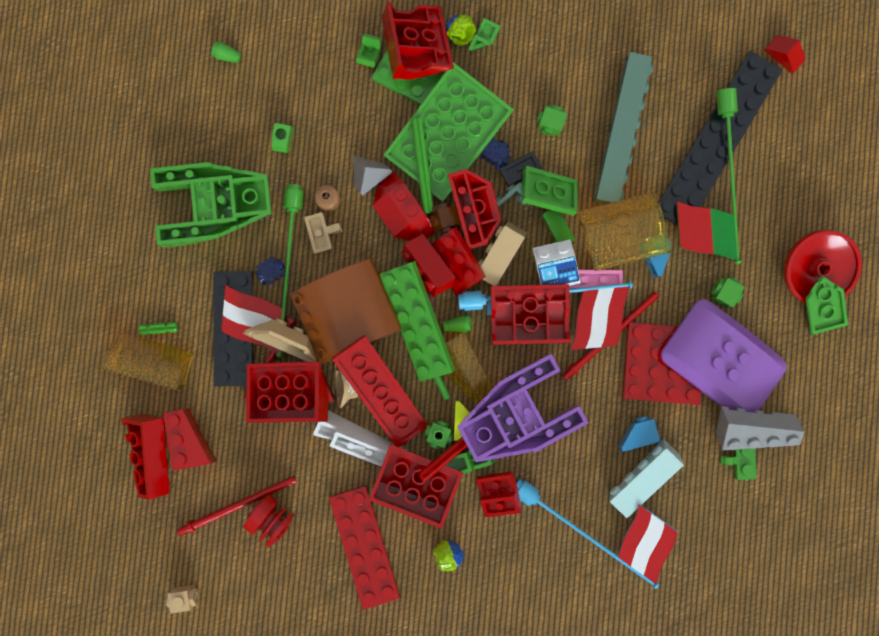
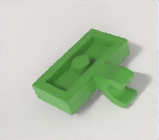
(744, 463)

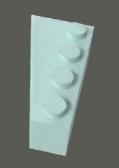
(646, 478)

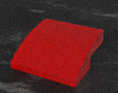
(499, 494)

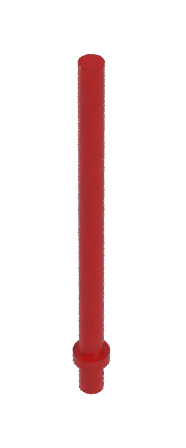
(573, 368)
(193, 525)

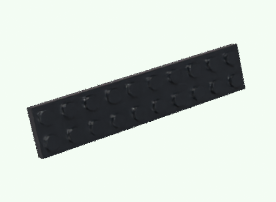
(710, 150)

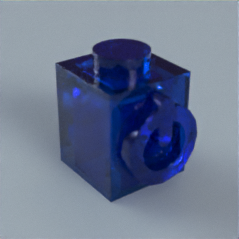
(270, 271)

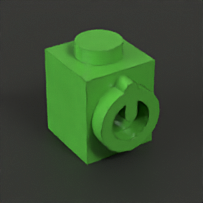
(551, 120)
(727, 292)

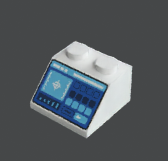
(556, 264)

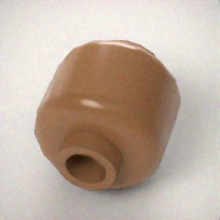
(331, 202)

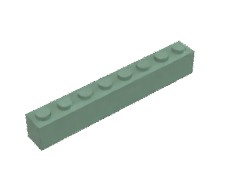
(623, 128)

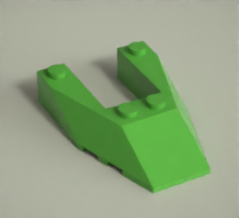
(220, 201)

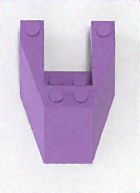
(509, 421)

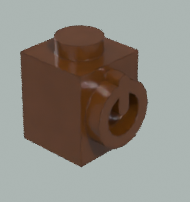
(444, 218)

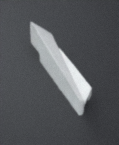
(353, 439)

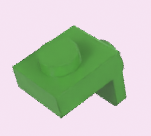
(369, 50)

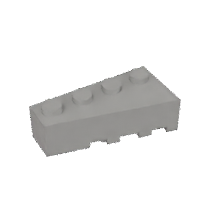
(757, 430)

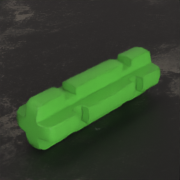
(158, 328)

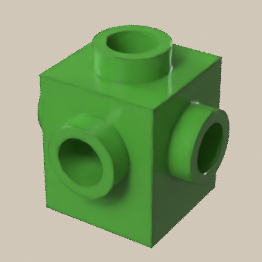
(442, 427)

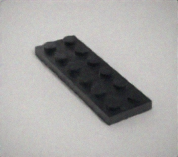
(230, 354)

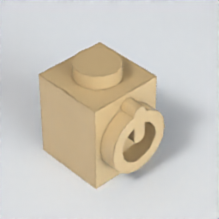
(182, 599)

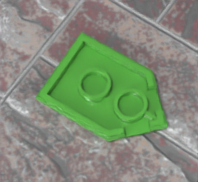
(826, 307)

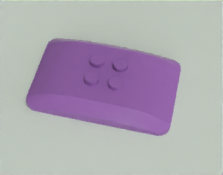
(723, 358)

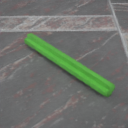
(422, 165)

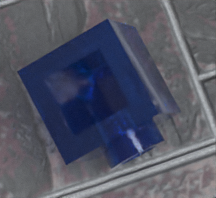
(496, 153)

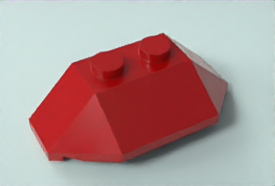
(475, 207)
(400, 209)

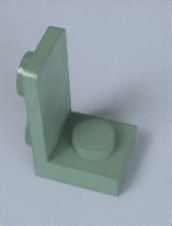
(510, 192)

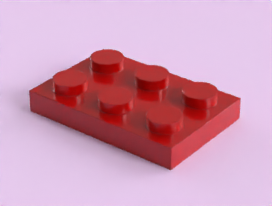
(459, 260)

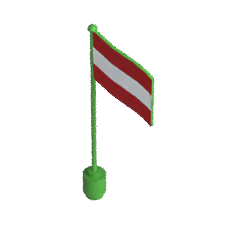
(247, 311)

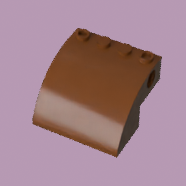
(344, 308)

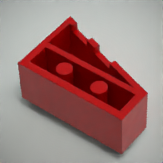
(185, 441)

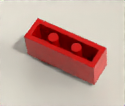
(432, 269)

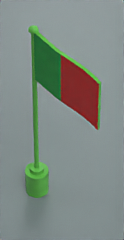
(707, 228)

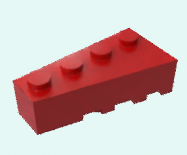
(148, 454)

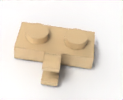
(320, 233)

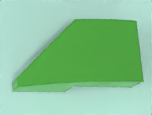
(485, 35)

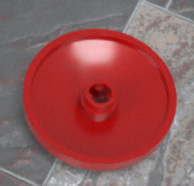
(818, 255)

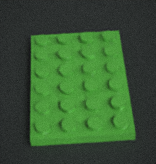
(457, 125)

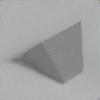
(368, 173)

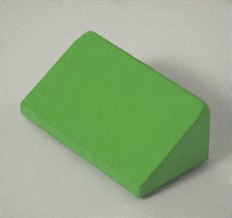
(557, 226)

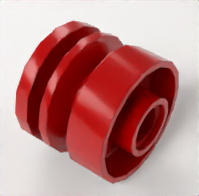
(269, 521)

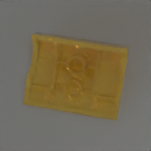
(625, 231)

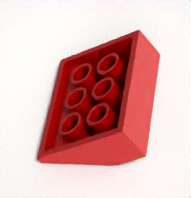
(285, 393)
(404, 491)

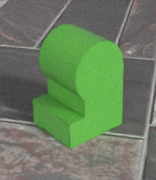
(282, 137)

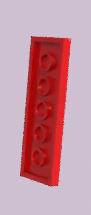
(380, 391)
(364, 547)

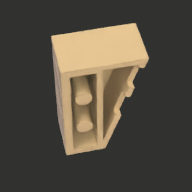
(501, 252)

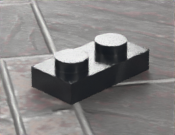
(513, 172)

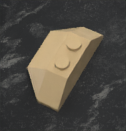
(284, 339)

